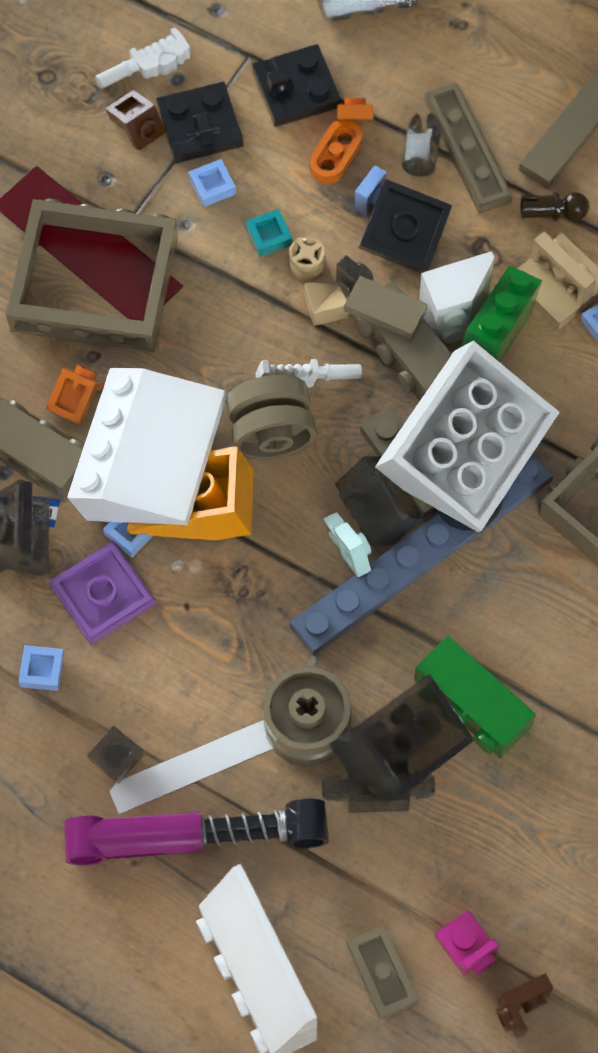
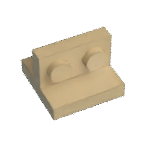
(566, 277)

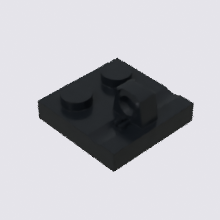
(296, 85)
(199, 122)
(405, 226)

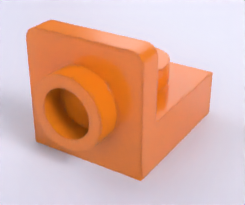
(74, 393)

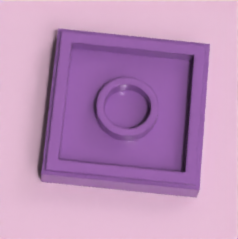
(102, 592)

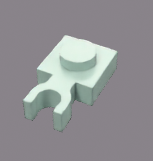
(352, 546)

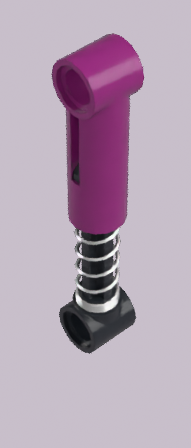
(95, 839)

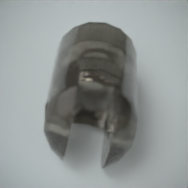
(421, 147)

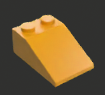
(222, 502)

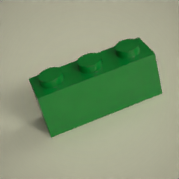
(504, 312)
(477, 697)

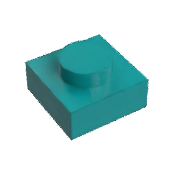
(269, 232)

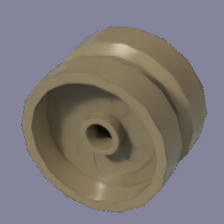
(271, 417)
(305, 714)

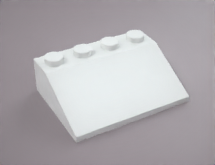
(468, 437)
(146, 448)
(257, 966)

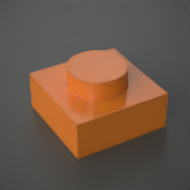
(355, 110)

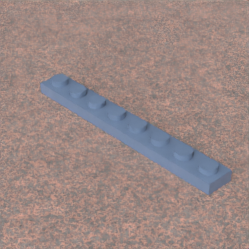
(401, 568)

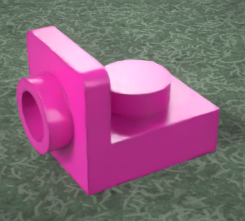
(467, 944)

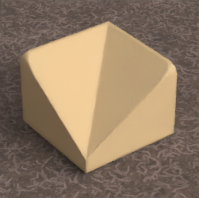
(325, 302)

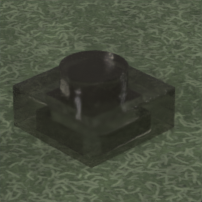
(349, 272)
(115, 754)

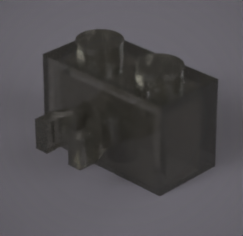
(377, 503)

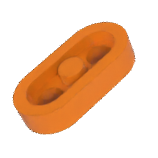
(333, 153)

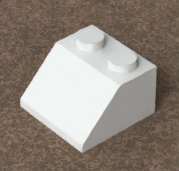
(456, 295)

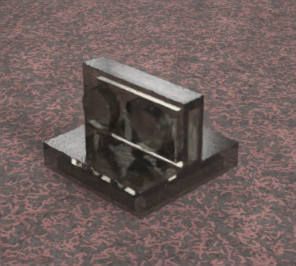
(23, 530)

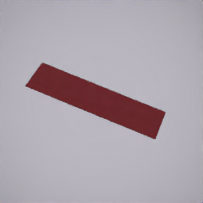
(99, 259)

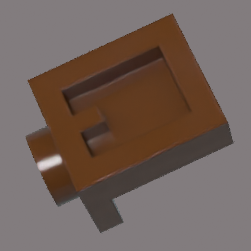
(137, 118)
(527, 996)

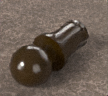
(573, 206)

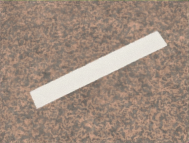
(190, 767)

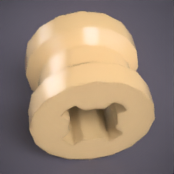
(307, 249)

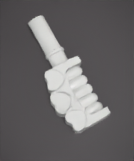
(151, 61)
(311, 371)

